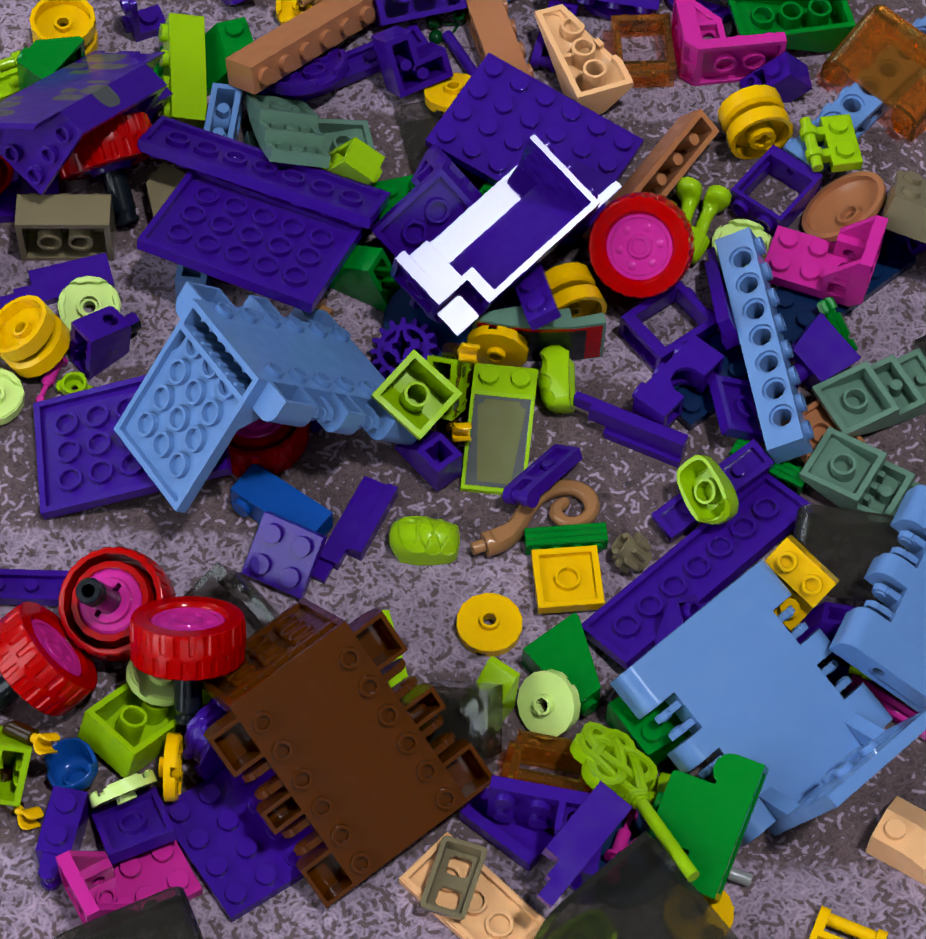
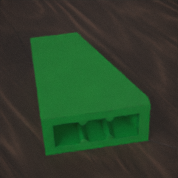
(367, 277)
(567, 651)

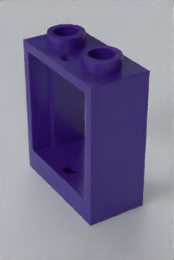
(779, 165)
(646, 343)

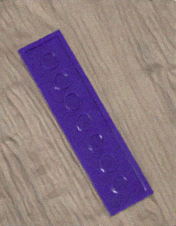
(249, 168)
(695, 566)

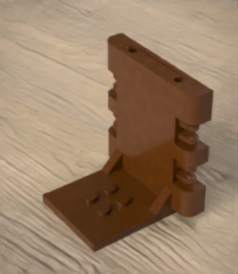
(340, 743)

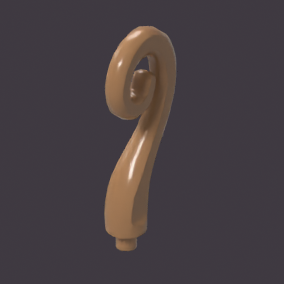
(507, 535)

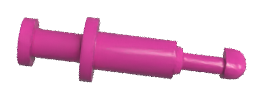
(49, 377)
(622, 837)

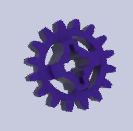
(395, 341)

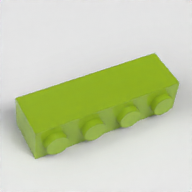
(184, 68)

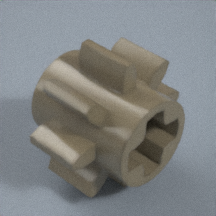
(631, 552)

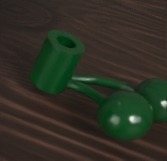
(434, 22)

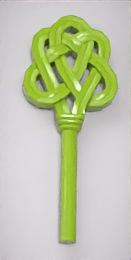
(614, 759)

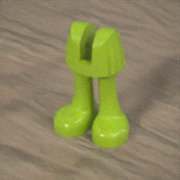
(715, 201)

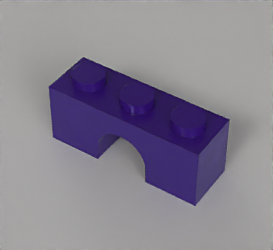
(690, 365)

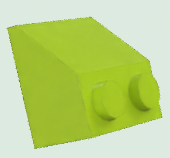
(416, 395)

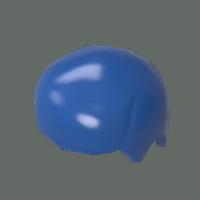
(73, 765)

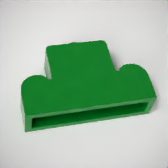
(712, 816)

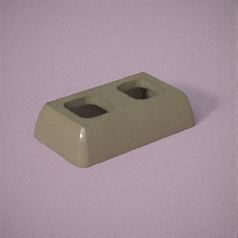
(440, 879)

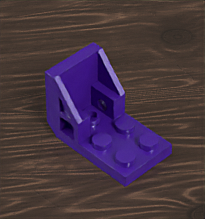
(430, 207)
(539, 807)

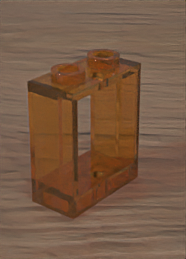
(657, 72)
(543, 752)

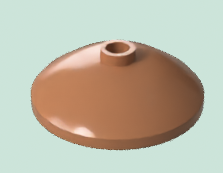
(844, 203)

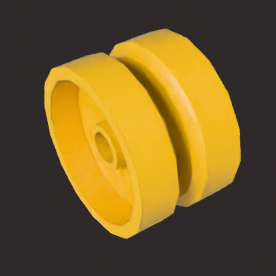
(65, 19)
(754, 121)
(576, 289)
(31, 336)

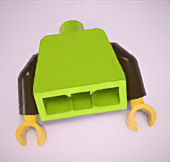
(458, 367)
(15, 755)

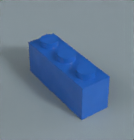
(263, 491)

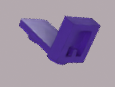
(143, 22)

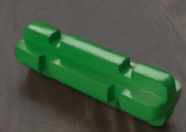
(827, 307)

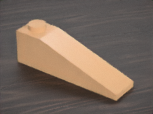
(581, 62)
(901, 839)

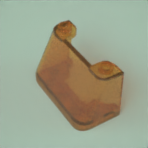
(889, 62)

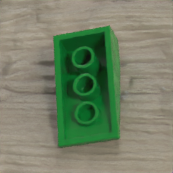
(807, 23)

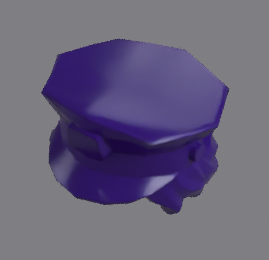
(197, 746)

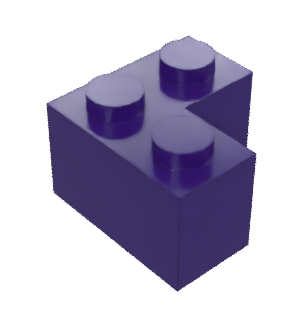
(408, 67)

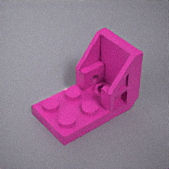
(718, 58)
(826, 267)
(101, 888)

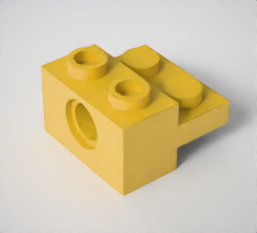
(804, 575)

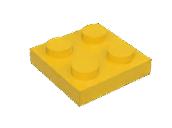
(567, 579)

